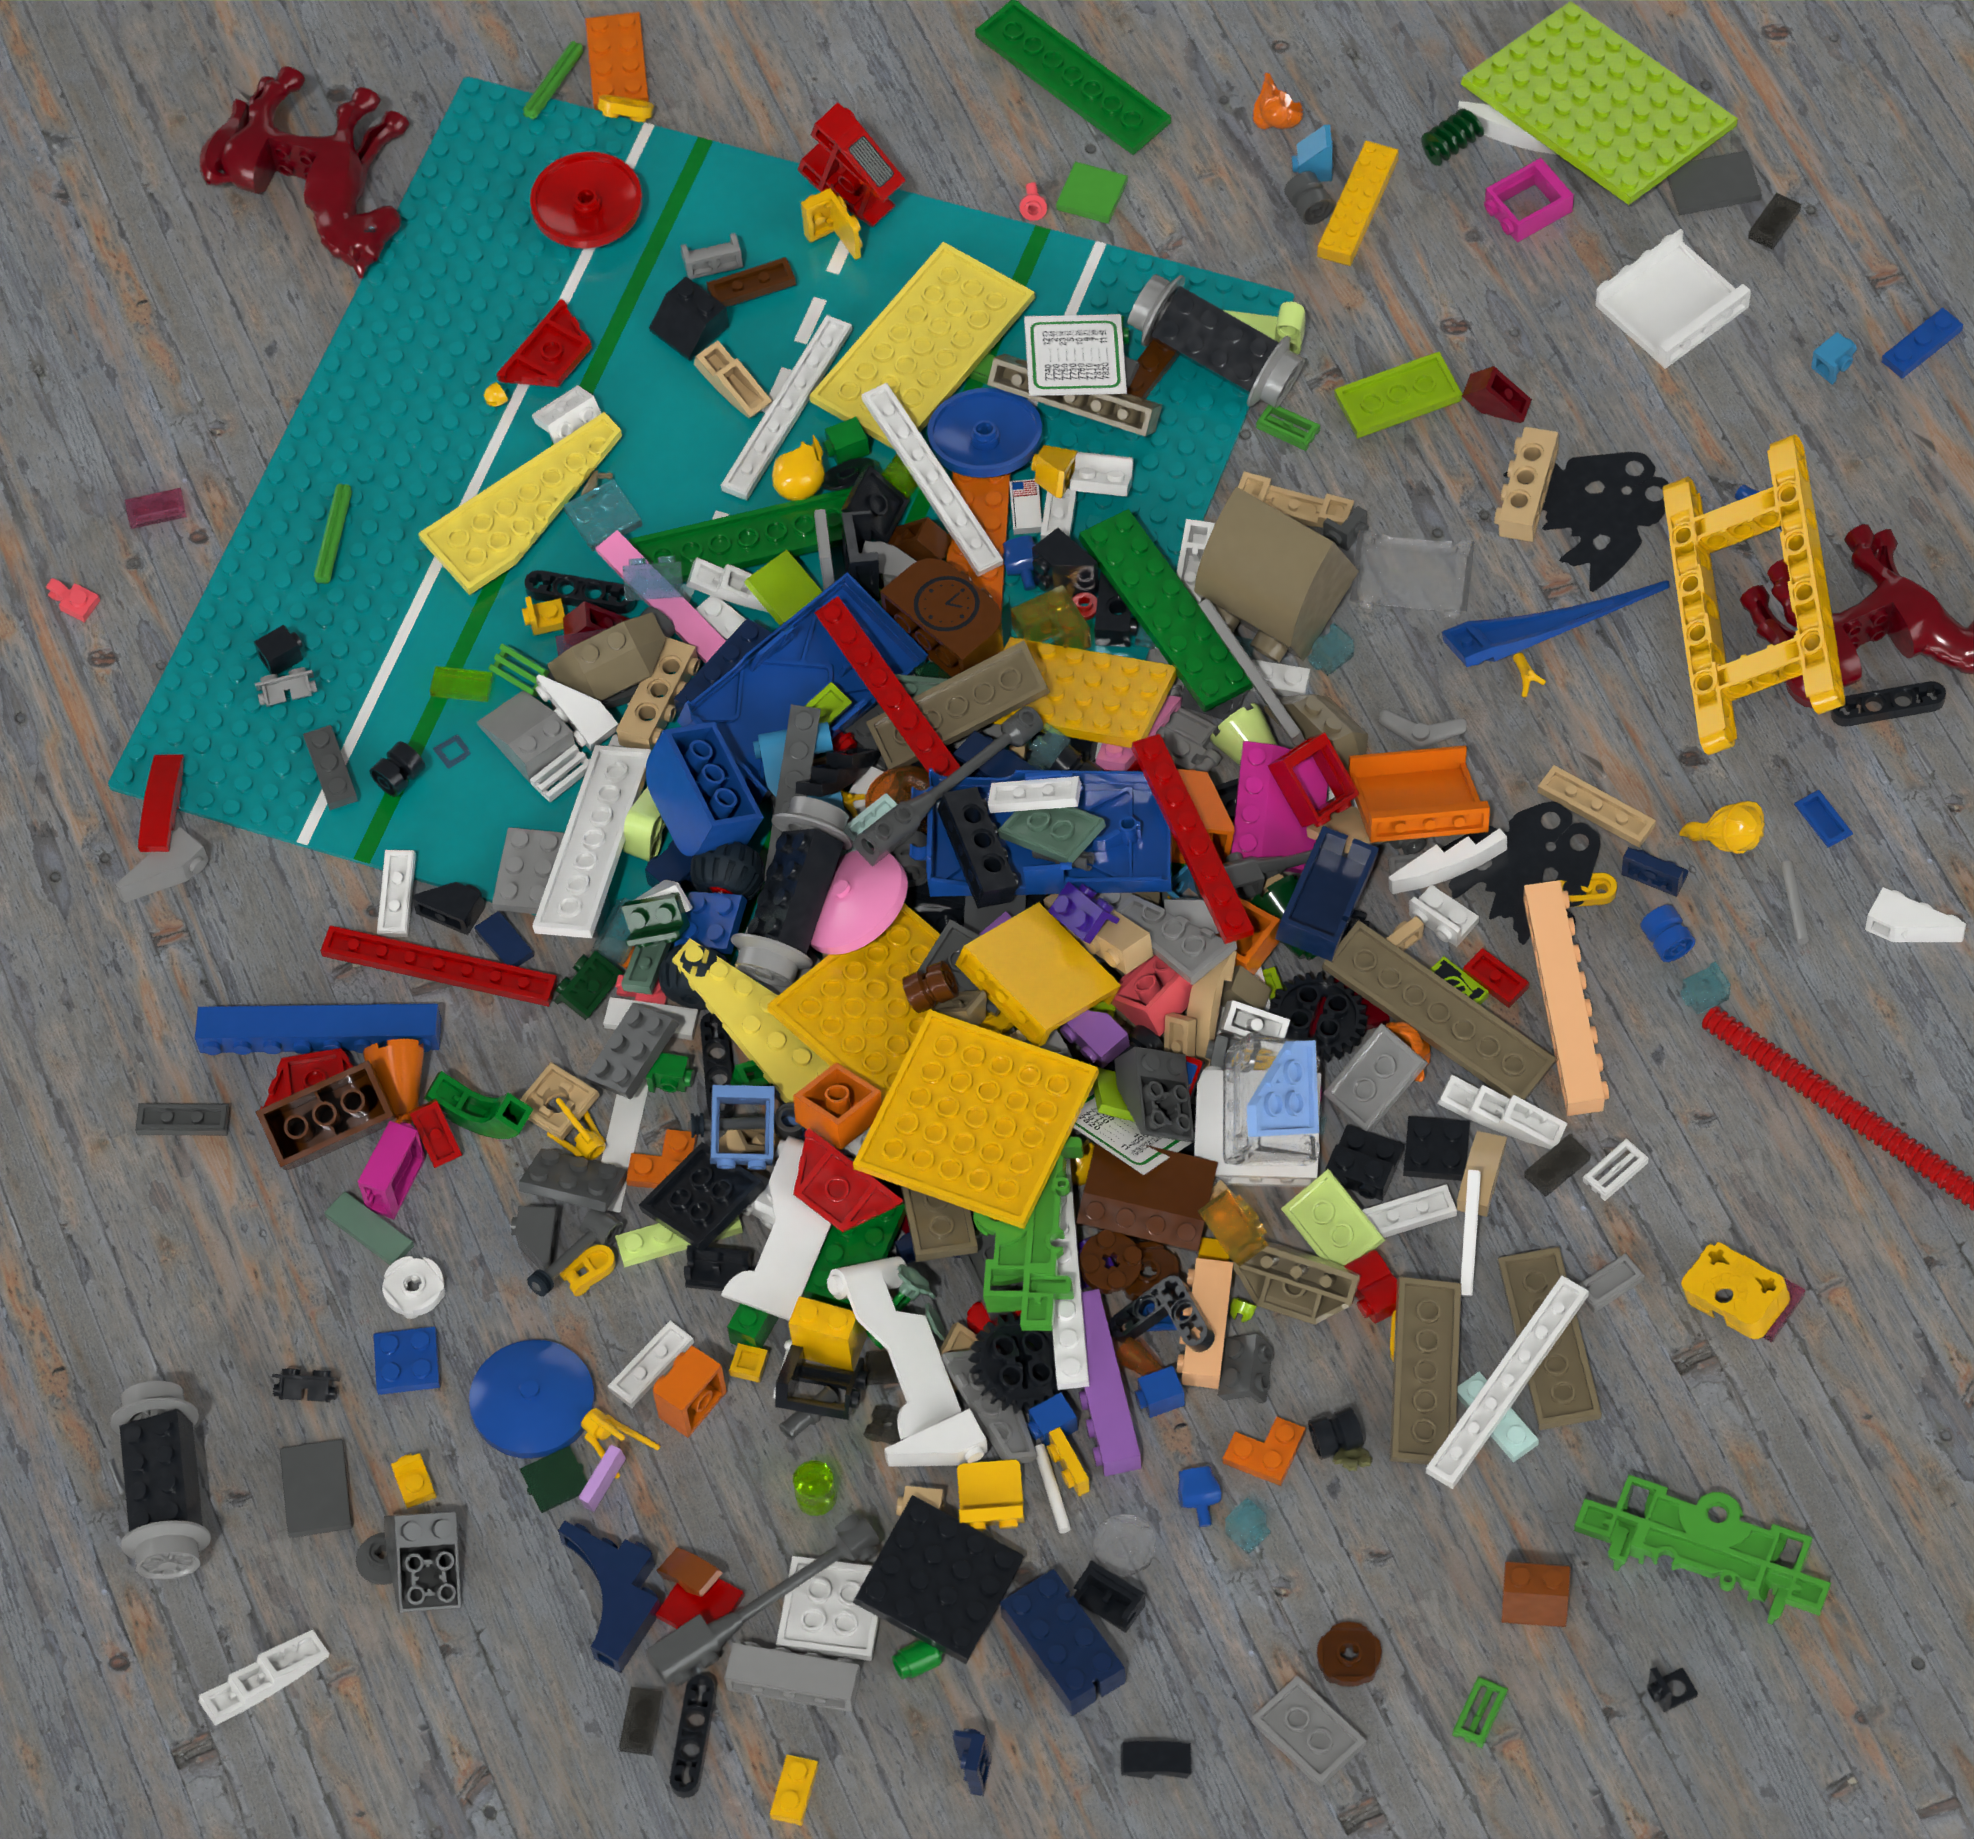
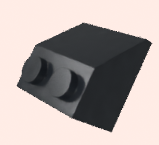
(689, 319)
(1063, 562)

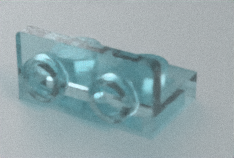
(653, 579)

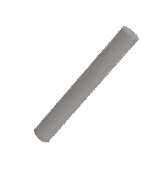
(1794, 902)

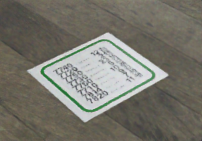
(1075, 355)
(1124, 1138)

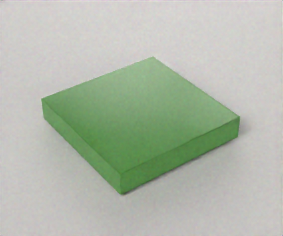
(1091, 192)

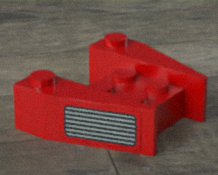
(851, 166)

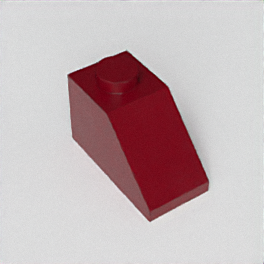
(1496, 395)
(590, 618)

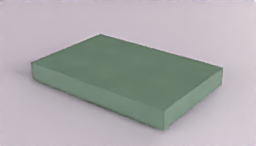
(1053, 832)

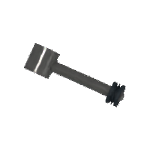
(698, 1124)
(598, 1229)

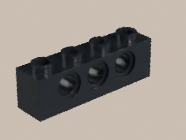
(1112, 628)
(977, 847)

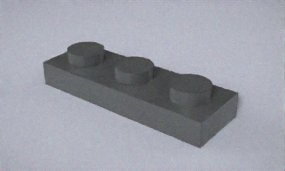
(330, 767)

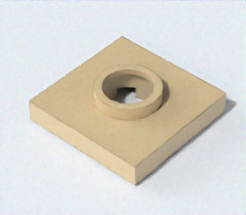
(558, 1083)

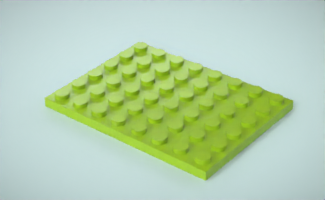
(1599, 102)

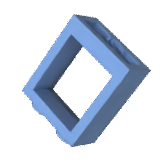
(742, 1095)

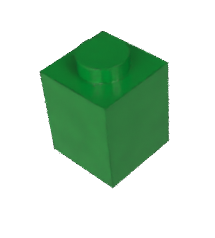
(846, 441)

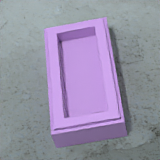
(602, 1478)

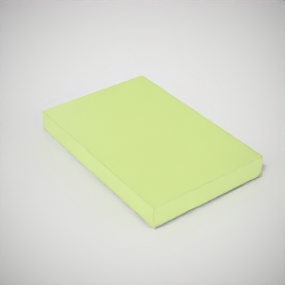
(1332, 1221)

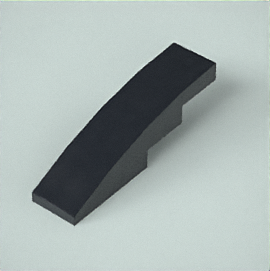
(840, 770)

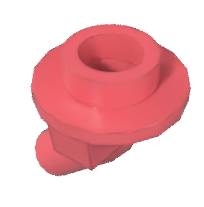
(1033, 205)

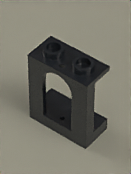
(861, 566)
(795, 1370)

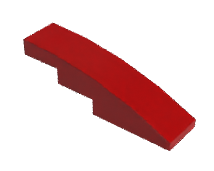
(160, 803)

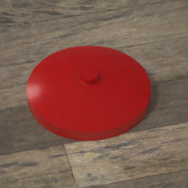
(586, 199)

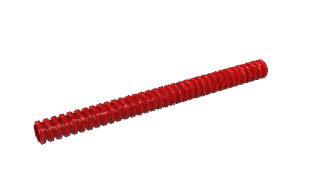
(1842, 1106)

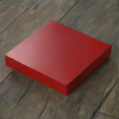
(715, 1603)

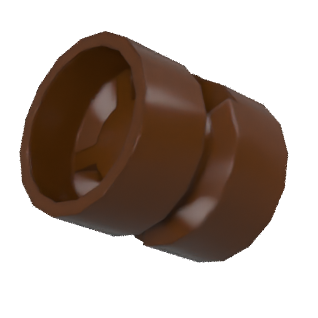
(927, 988)

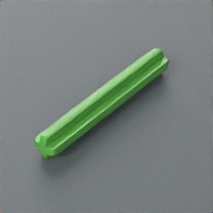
(553, 80)
(332, 533)

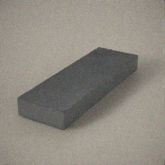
(182, 1119)

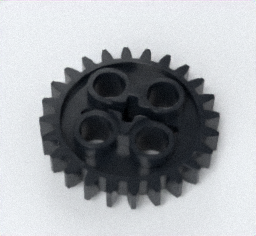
(1344, 1025)
(993, 1365)

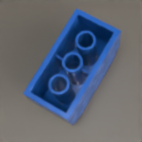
(700, 790)

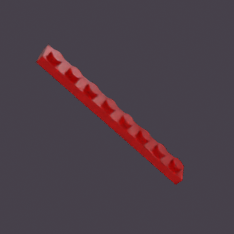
(886, 688)
(1192, 839)
(439, 966)

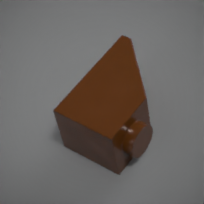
(921, 539)

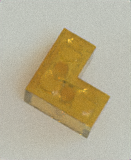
(1052, 616)
(1235, 1226)

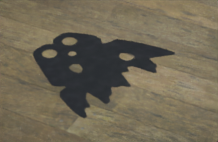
(1602, 513)
(1526, 861)

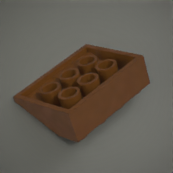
(1148, 1206)

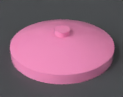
(859, 903)

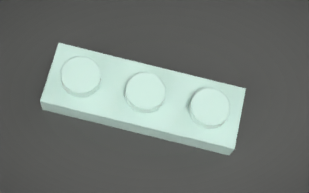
(1511, 1432)

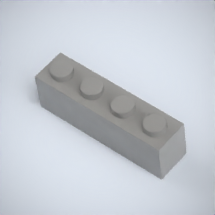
(792, 1676)

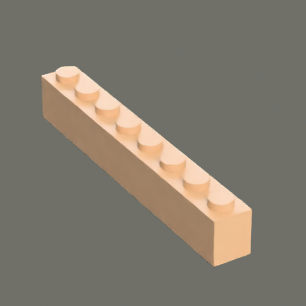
(1564, 998)

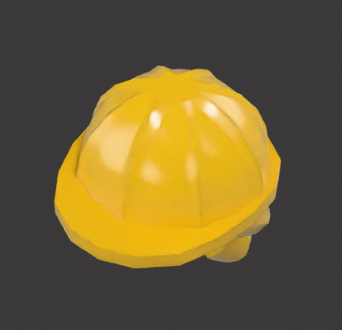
(1730, 828)

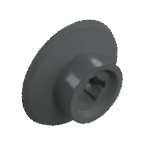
(368, 1561)

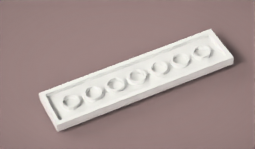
(592, 842)

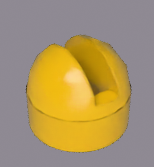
(495, 395)

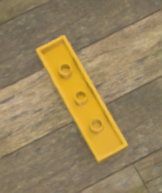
(1357, 203)

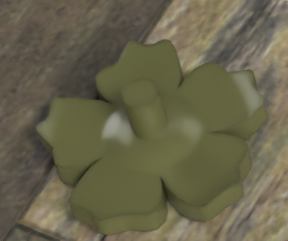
(1353, 1458)

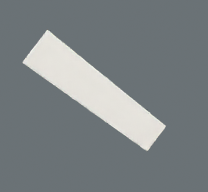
(623, 1135)

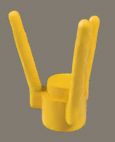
(588, 1143)
(602, 1426)

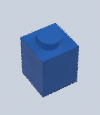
(1160, 1392)
(1050, 1416)

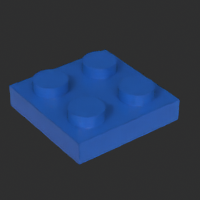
(406, 1360)

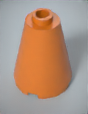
(399, 1072)

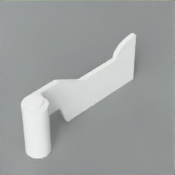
(790, 1246)
(906, 1339)

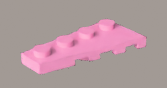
(1121, 758)

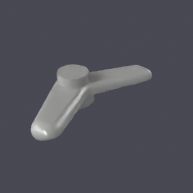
(1421, 735)

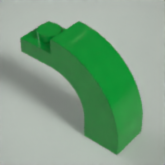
(478, 1113)

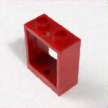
(1332, 770)

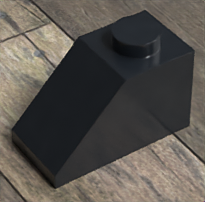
(451, 906)

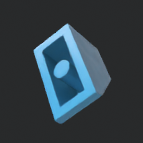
(1315, 154)

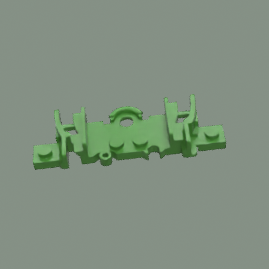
(1029, 1255)
(1708, 1548)

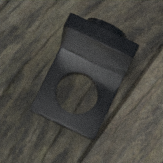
(1660, 1692)

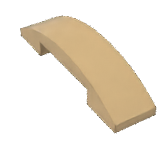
(1299, 506)
(1205, 1004)

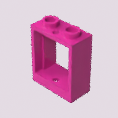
(1537, 174)
(391, 1169)

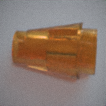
(1137, 1358)

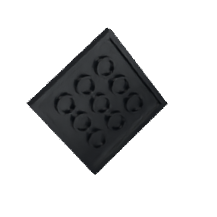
(938, 1579)

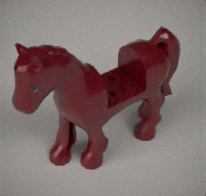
(335, 173)
(1895, 608)

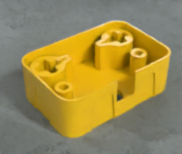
(1750, 1308)

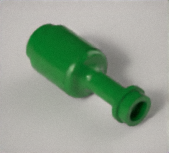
(916, 1659)

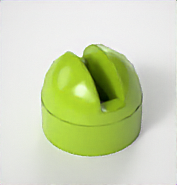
(1242, 1307)

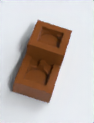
(689, 1571)

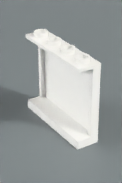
(1670, 300)
(1210, 1141)

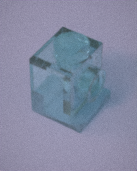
(1331, 650)
(1047, 748)
(1704, 998)
(1247, 1526)

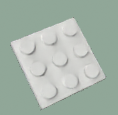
(822, 1613)

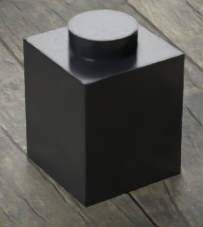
(279, 650)

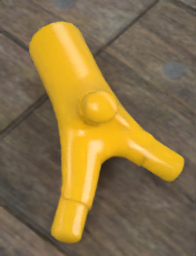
(1526, 672)
(848, 800)

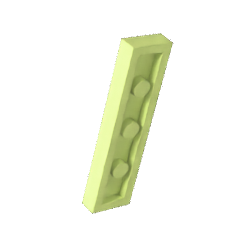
(658, 1241)

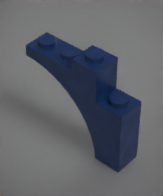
(625, 1607)

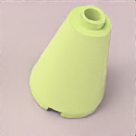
(1241, 727)

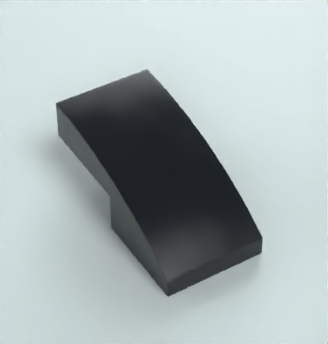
(1154, 1758)

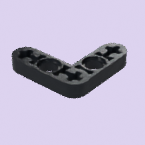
(1164, 1305)

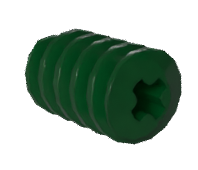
(1451, 135)

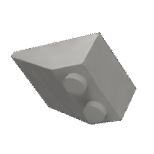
(527, 733)

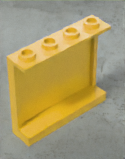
(1036, 973)

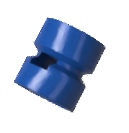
(1666, 931)

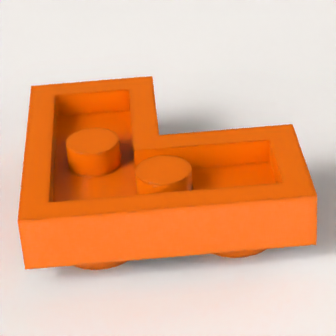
(651, 1170)
(1267, 1459)

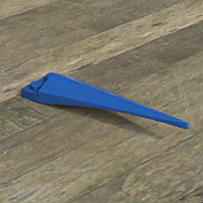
(1502, 637)

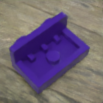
(1081, 911)

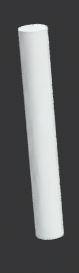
(1052, 1489)

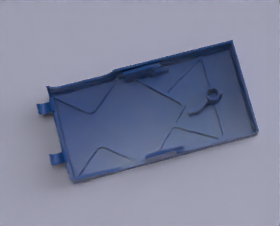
(793, 669)
(1128, 853)

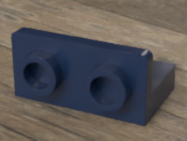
(1653, 871)
(974, 1757)

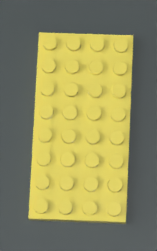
(925, 339)

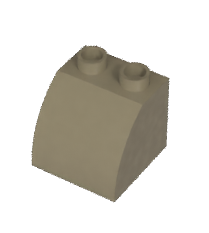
(1272, 576)

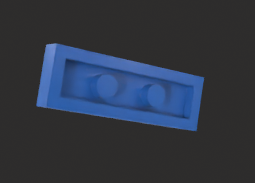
(1922, 343)

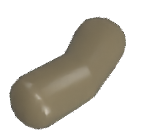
(593, 481)

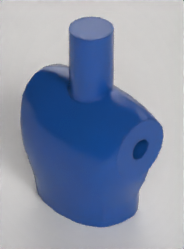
(1019, 559)
(1199, 1490)

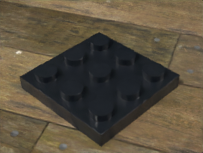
(700, 1199)

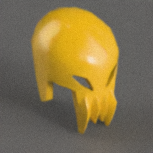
(799, 472)

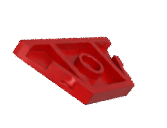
(548, 352)
(305, 1070)
(836, 1189)

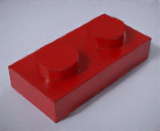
(1496, 977)
(435, 1133)

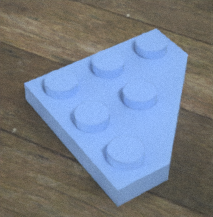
(1287, 1094)

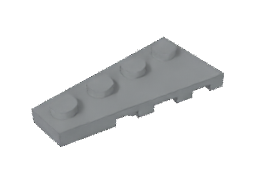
(1177, 942)
(1003, 1428)

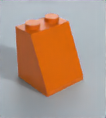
(1210, 811)

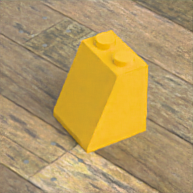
(827, 1333)

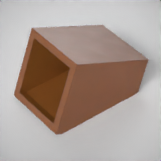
(1535, 1594)

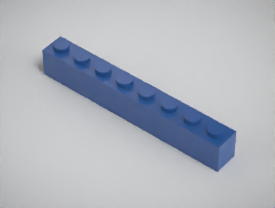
(314, 1027)

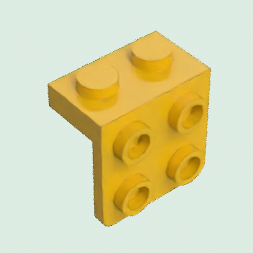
(829, 213)
(990, 1494)

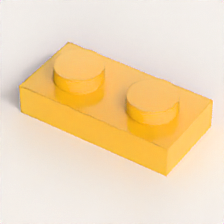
(1073, 1472)
(794, 1790)

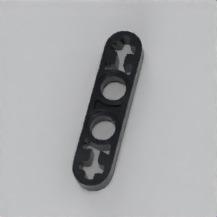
(578, 595)
(1890, 709)
(716, 1066)
(696, 1736)

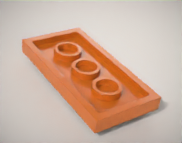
(616, 56)

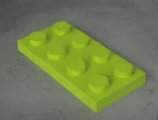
(1398, 394)

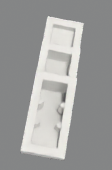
(1502, 129)
(723, 583)
(1439, 866)
(1505, 1115)
(264, 1678)

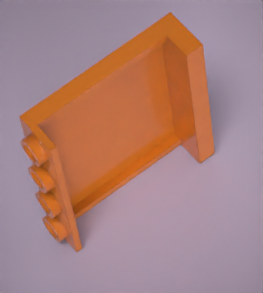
(1417, 794)

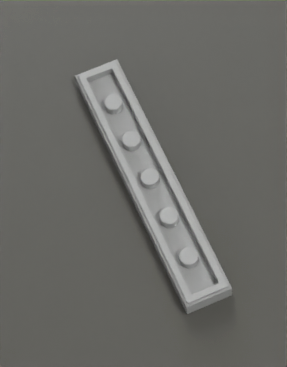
(1251, 672)

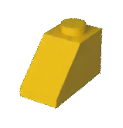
(1054, 469)

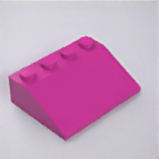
(1262, 815)

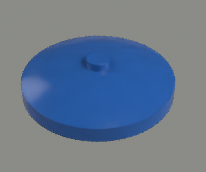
(984, 432)
(531, 1398)

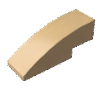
(731, 380)
(1486, 1157)

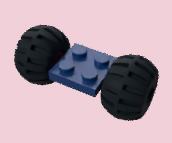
(724, 885)

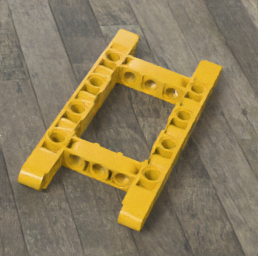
(1813, 647)

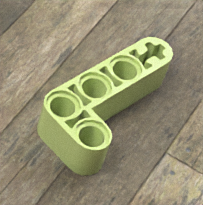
(1288, 323)
(643, 828)

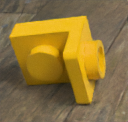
(544, 616)
(413, 1480)

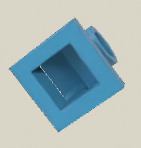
(1833, 357)

